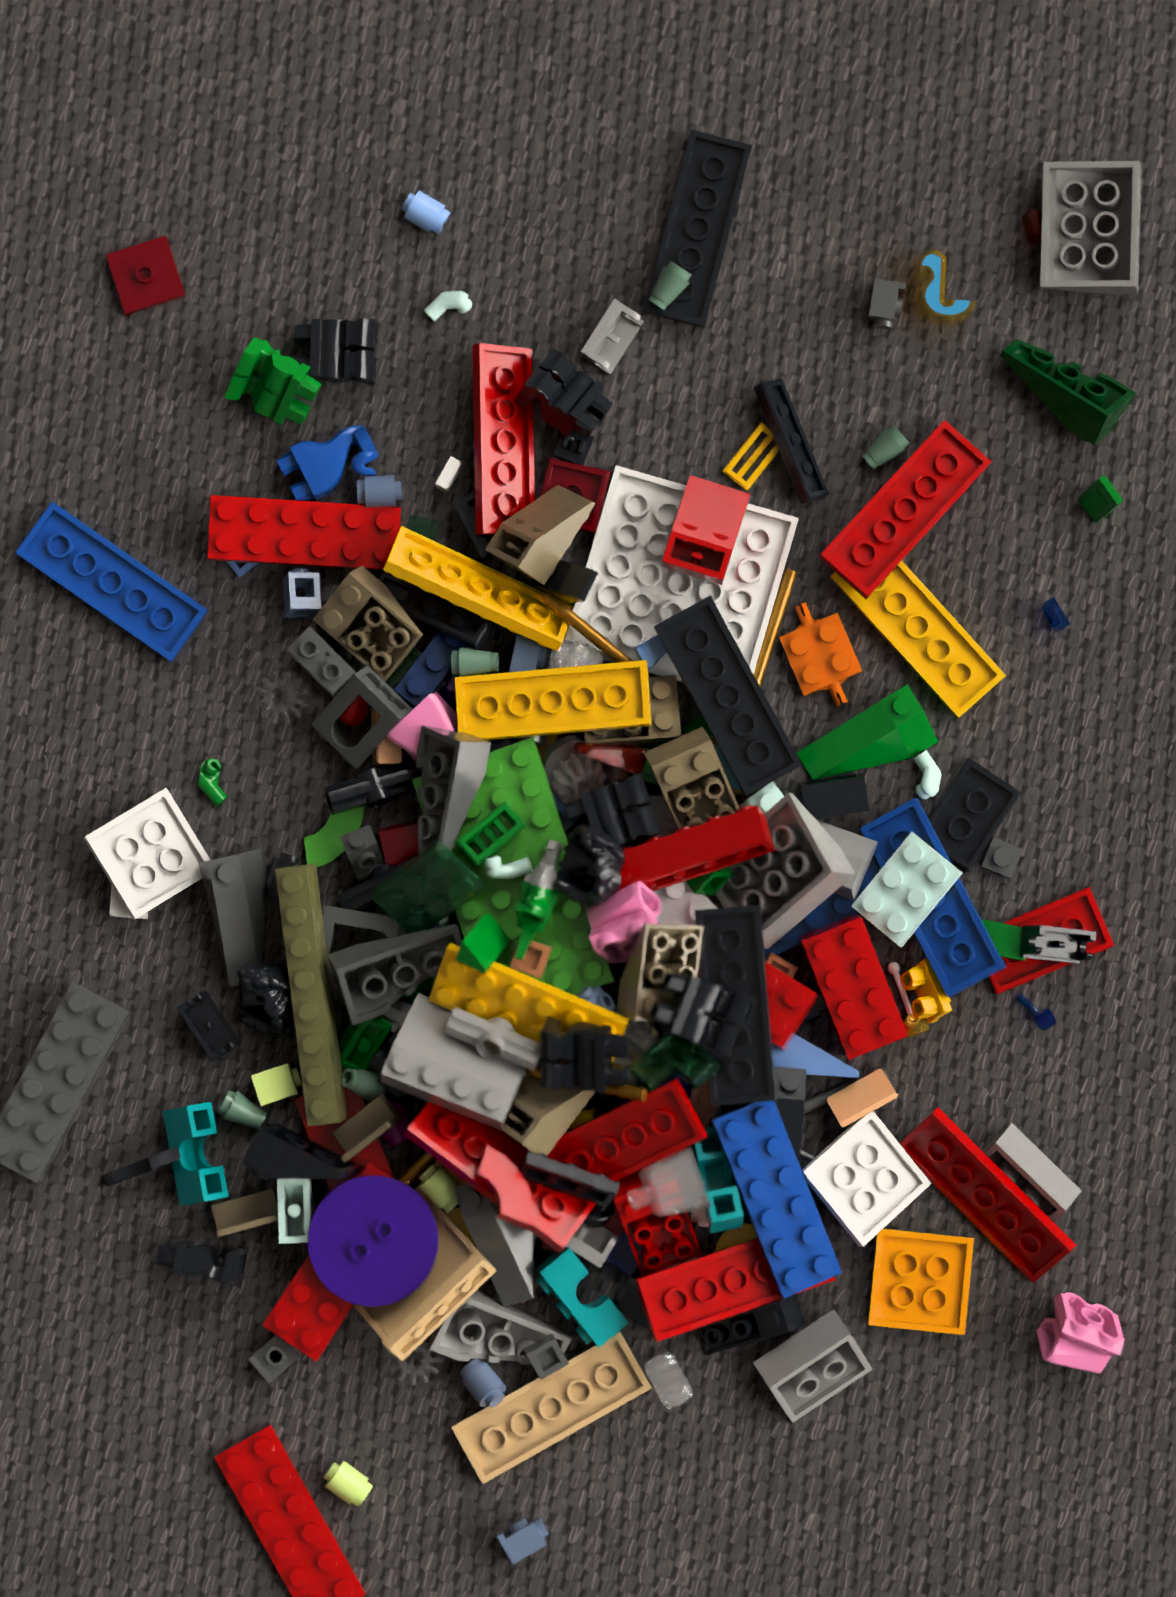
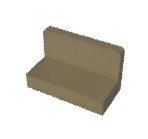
(366, 1126)
(245, 1212)

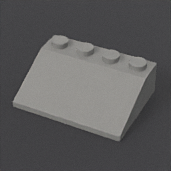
(1091, 226)
(794, 876)
(448, 1069)

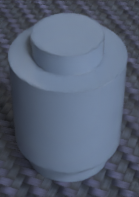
(379, 491)
(483, 1383)

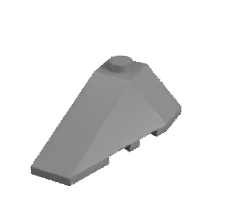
(491, 1332)

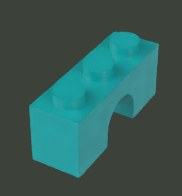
(194, 1176)
(718, 1182)
(596, 1320)

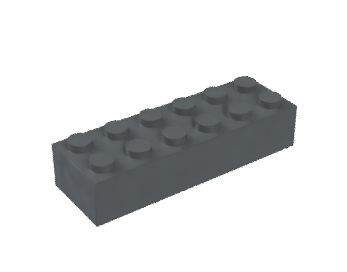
(58, 1080)

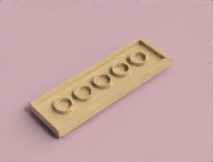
(551, 1408)

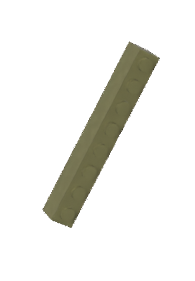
(311, 994)

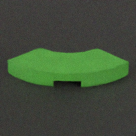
(326, 843)

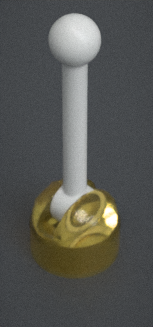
(913, 1025)

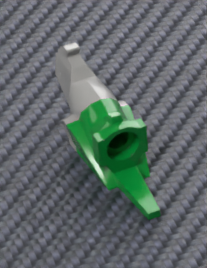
(538, 897)

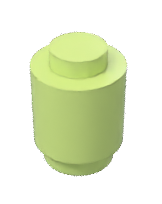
(439, 1187)
(347, 1483)

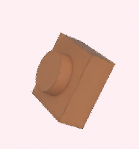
(534, 960)

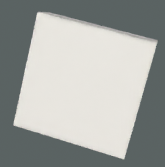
(448, 474)

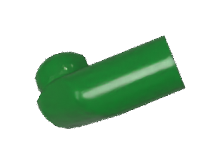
(208, 781)

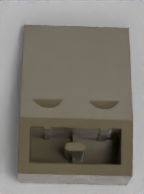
(540, 533)
(369, 622)
(664, 719)
(691, 779)
(656, 952)
(543, 1114)

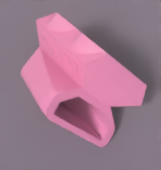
(430, 712)
(620, 919)
(1080, 1334)

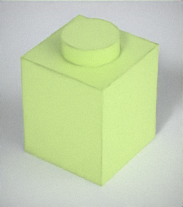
(276, 1084)

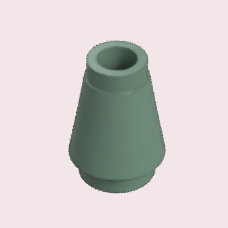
(669, 285)
(886, 447)
(473, 662)
(363, 1083)
(241, 1110)

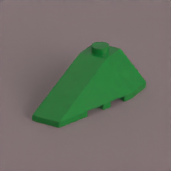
(877, 736)

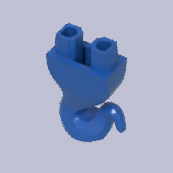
(326, 461)

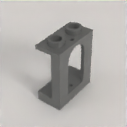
(321, 661)
(380, 698)
(335, 915)

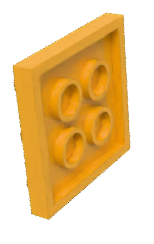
(920, 1281)

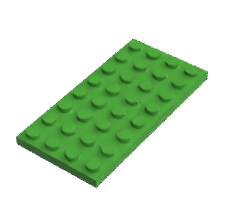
(519, 779)

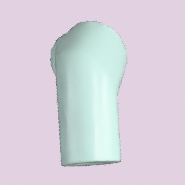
(448, 300)
(931, 776)
(507, 871)

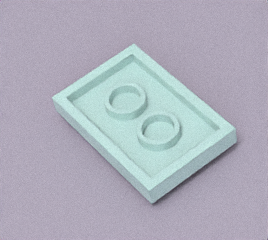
(906, 889)

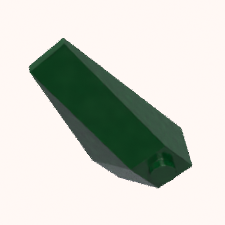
(1079, 401)

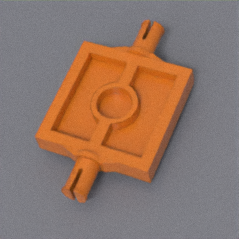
(820, 654)

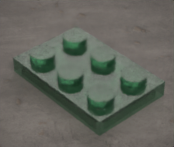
(427, 889)

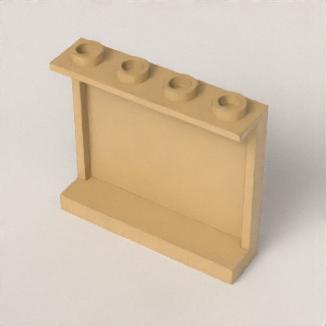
(454, 1278)

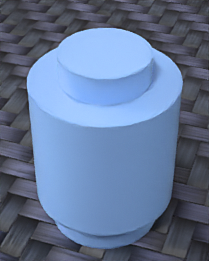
(425, 212)

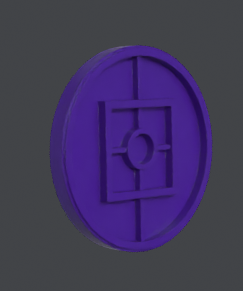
(373, 1241)

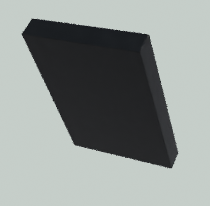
(971, 813)

